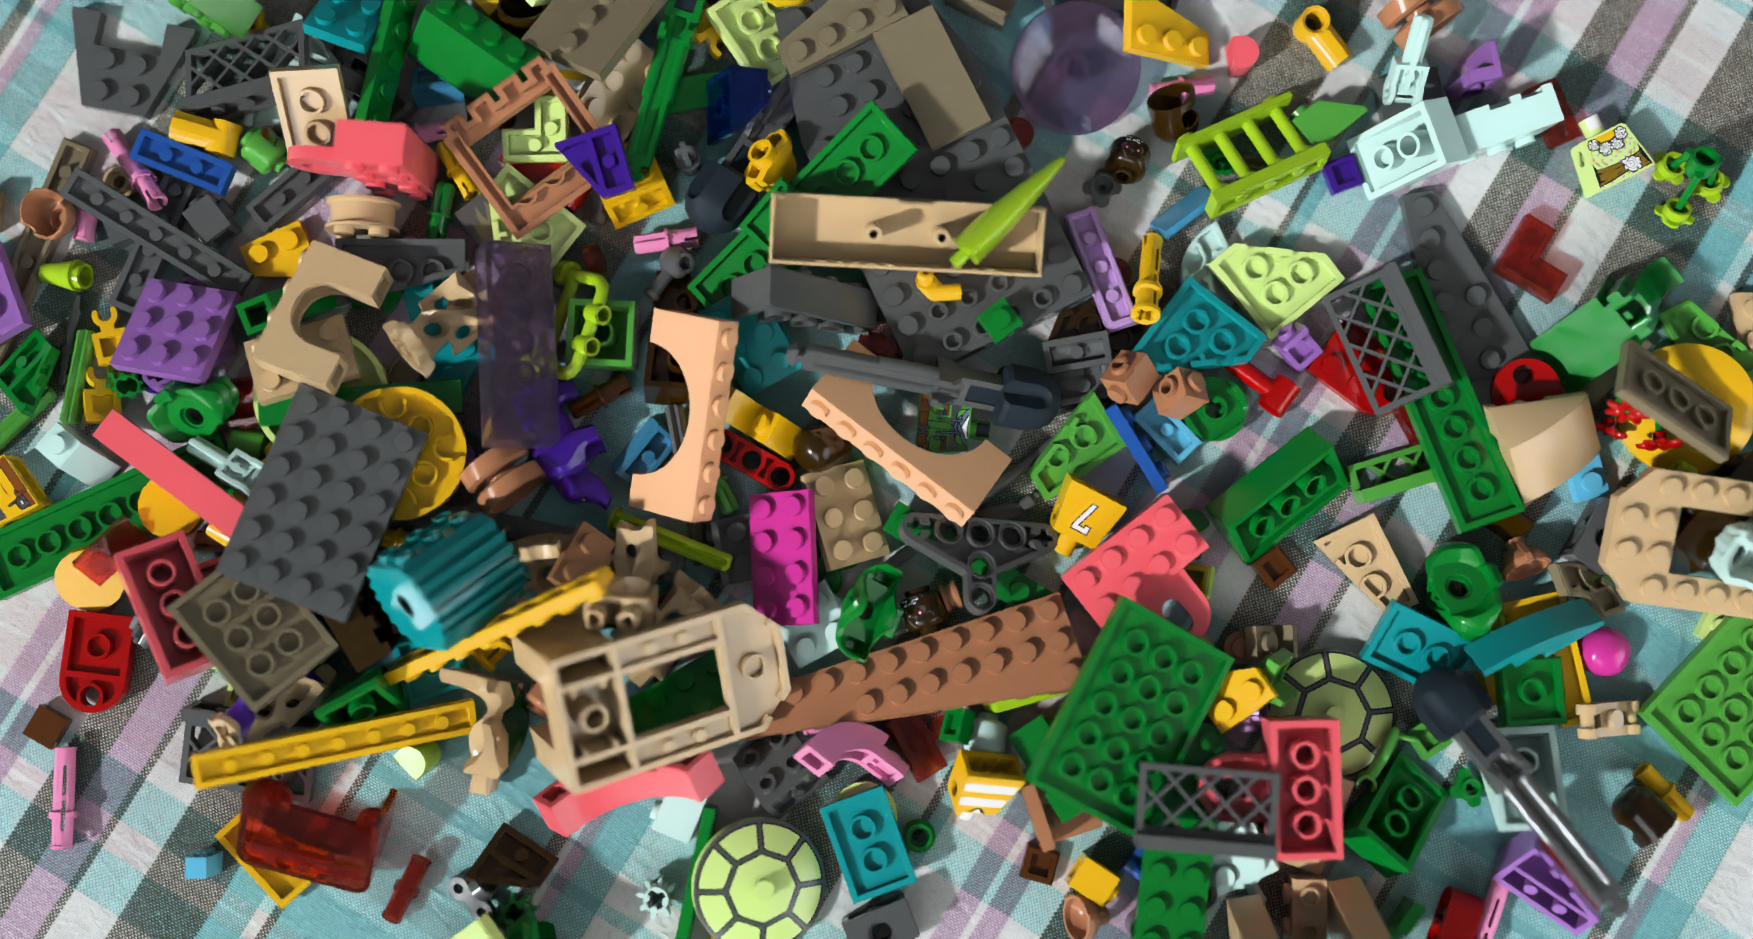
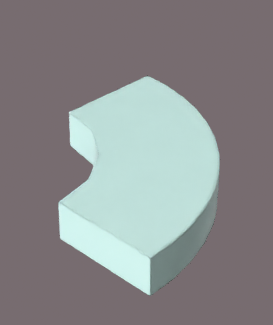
(1200, 252)

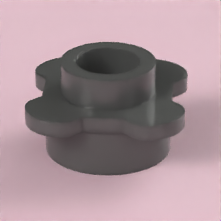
(1111, 187)

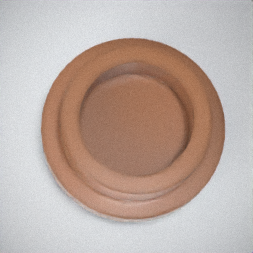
(1236, 647)

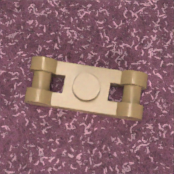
(1607, 719)

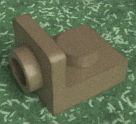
(1269, 639)

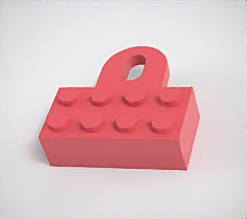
(378, 154)
(1145, 565)
(155, 578)
(1310, 785)

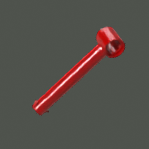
(1275, 393)

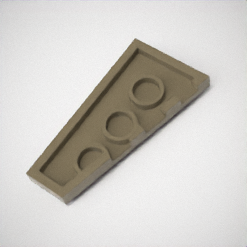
(834, 30)

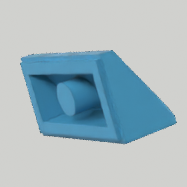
(432, 90)
(1181, 213)
(644, 451)

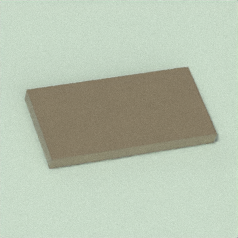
(931, 78)
(1674, 401)

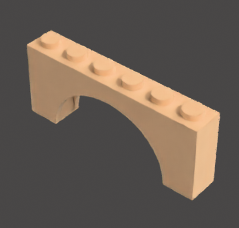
(706, 355)
(946, 481)

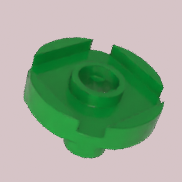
(1231, 414)

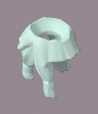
(1734, 555)

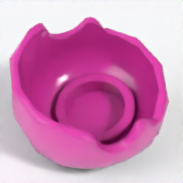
(1604, 651)

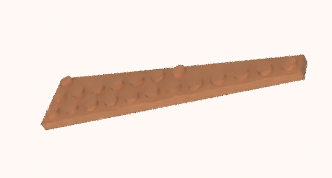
(977, 662)

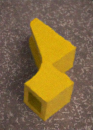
(761, 424)

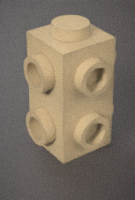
(1306, 907)

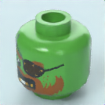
(264, 149)

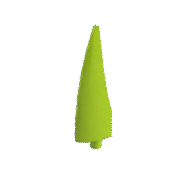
(1001, 217)

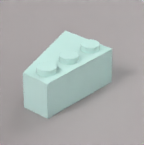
(1509, 122)

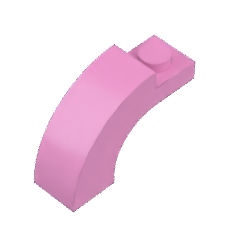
(854, 743)

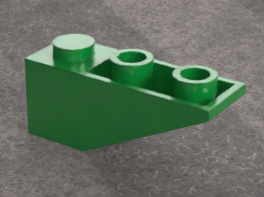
(256, 310)

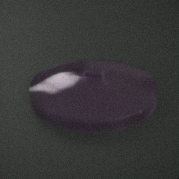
(1073, 68)

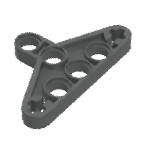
(960, 551)

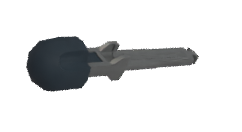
(718, 194)
(1015, 396)
(1455, 707)

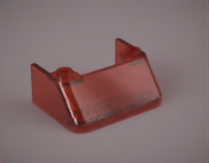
(310, 842)

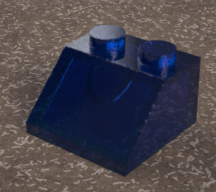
(734, 100)

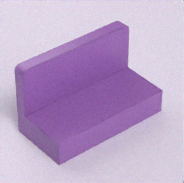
(1482, 73)

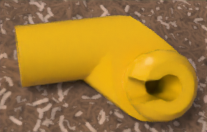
(935, 290)

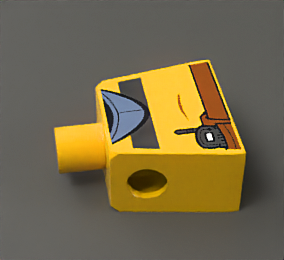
(19, 491)

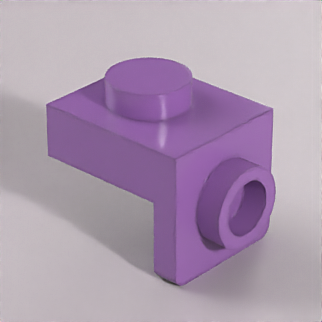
(1296, 346)

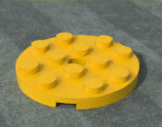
(444, 453)

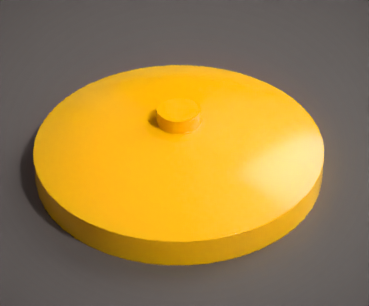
(1719, 376)

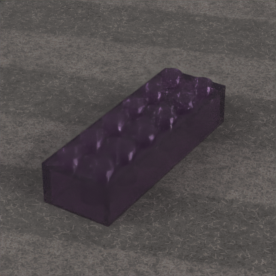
(516, 345)

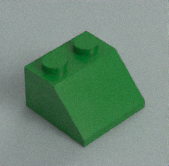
(362, 699)

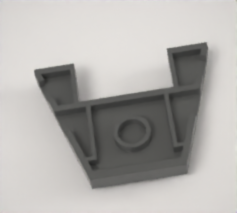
(125, 79)

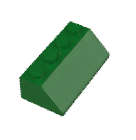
(467, 48)
(1278, 495)

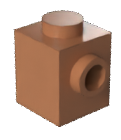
(1129, 377)
(1180, 393)

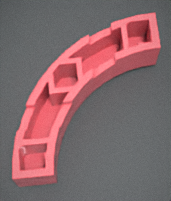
(688, 778)

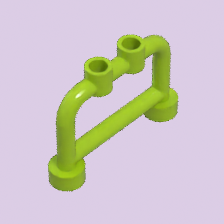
(596, 313)

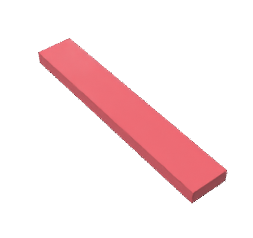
(170, 472)

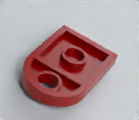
(1337, 373)
(1542, 383)
(99, 655)

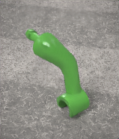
(1382, 756)

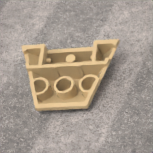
(1544, 441)

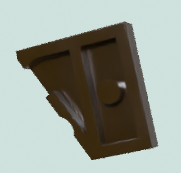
(512, 861)

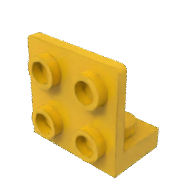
(649, 198)

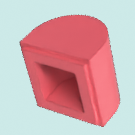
(1241, 55)

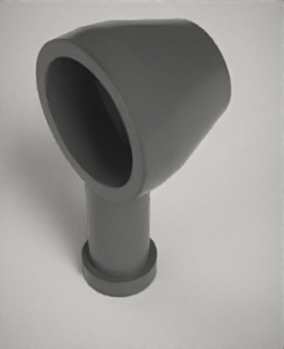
(670, 269)

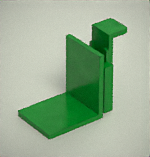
(1591, 336)

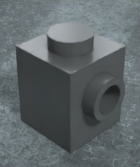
(212, 220)

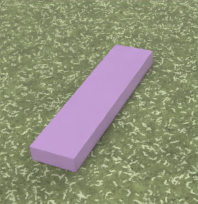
(1100, 268)

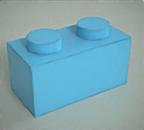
(203, 863)

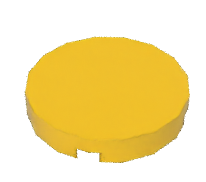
(164, 513)
(80, 590)

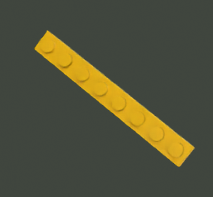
(508, 622)
(332, 743)

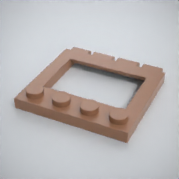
(554, 190)

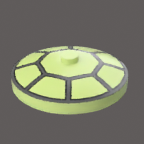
(1348, 689)
(758, 881)

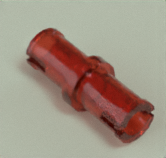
(406, 889)

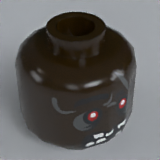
(1127, 159)
(923, 610)

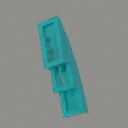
(1532, 635)

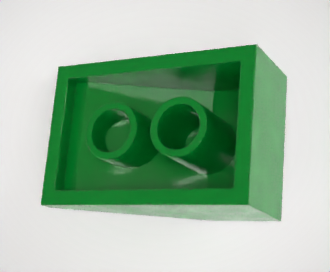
(1396, 818)

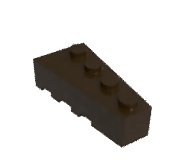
(367, 633)

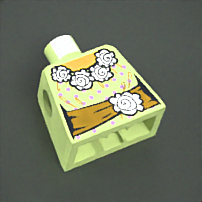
(1607, 156)

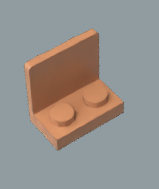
(1046, 822)

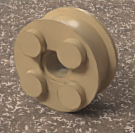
(362, 216)

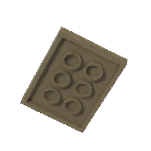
(590, 33)
(252, 636)

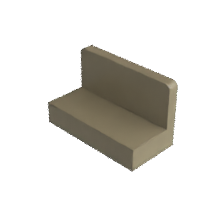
(991, 12)

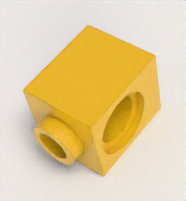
(1093, 880)

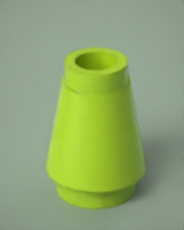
(71, 274)

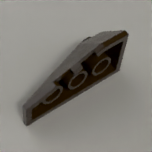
(663, 376)

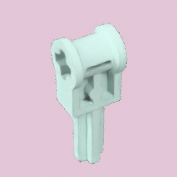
(1409, 72)
(234, 469)

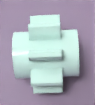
(657, 906)

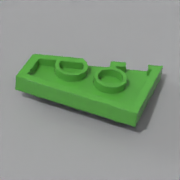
(1690, 324)
(1077, 447)

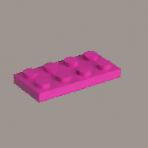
(784, 556)

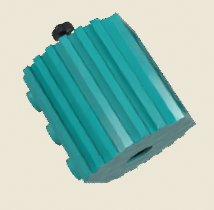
(448, 579)

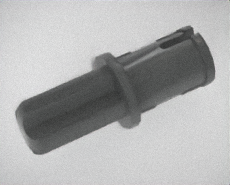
(688, 159)

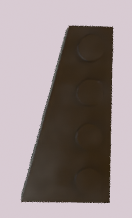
(1700, 527)

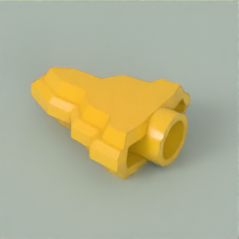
(769, 161)

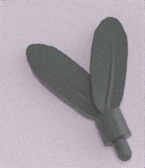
(1011, 512)

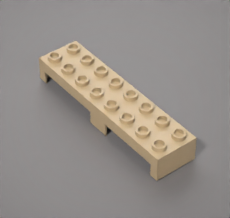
(895, 234)

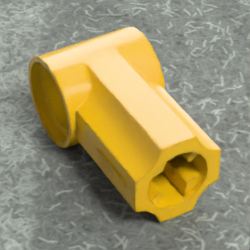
(1324, 41)
(215, 135)

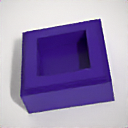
(1342, 174)

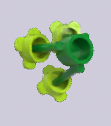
(1706, 180)

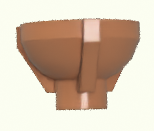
(1523, 560)
(1083, 917)

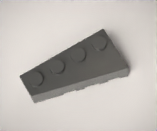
(804, 300)

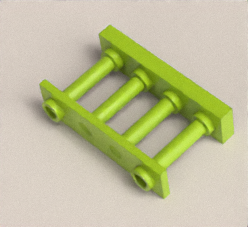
(1251, 184)

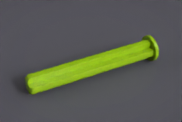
(676, 542)

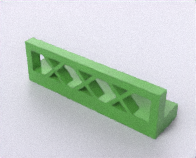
(1395, 485)

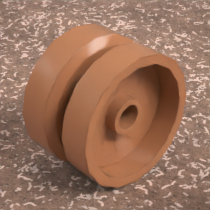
(1403, 11)
(502, 478)

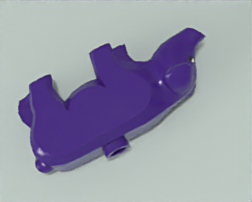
(569, 459)

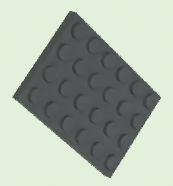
(322, 503)

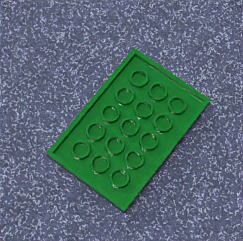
(1129, 704)

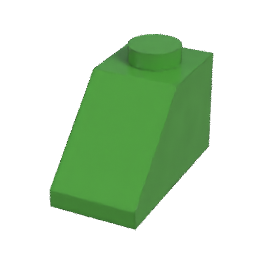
(1325, 120)

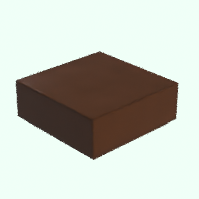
(1273, 567)
(47, 726)
(1039, 865)

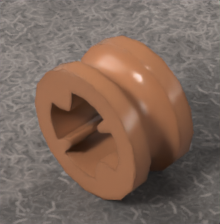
(950, 596)

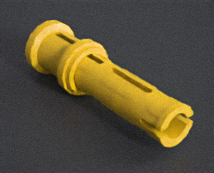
(1148, 289)

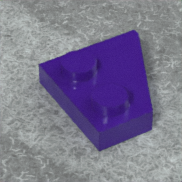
(600, 160)

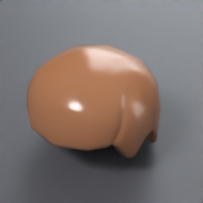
(47, 213)

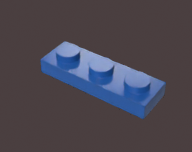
(183, 162)
(1139, 446)

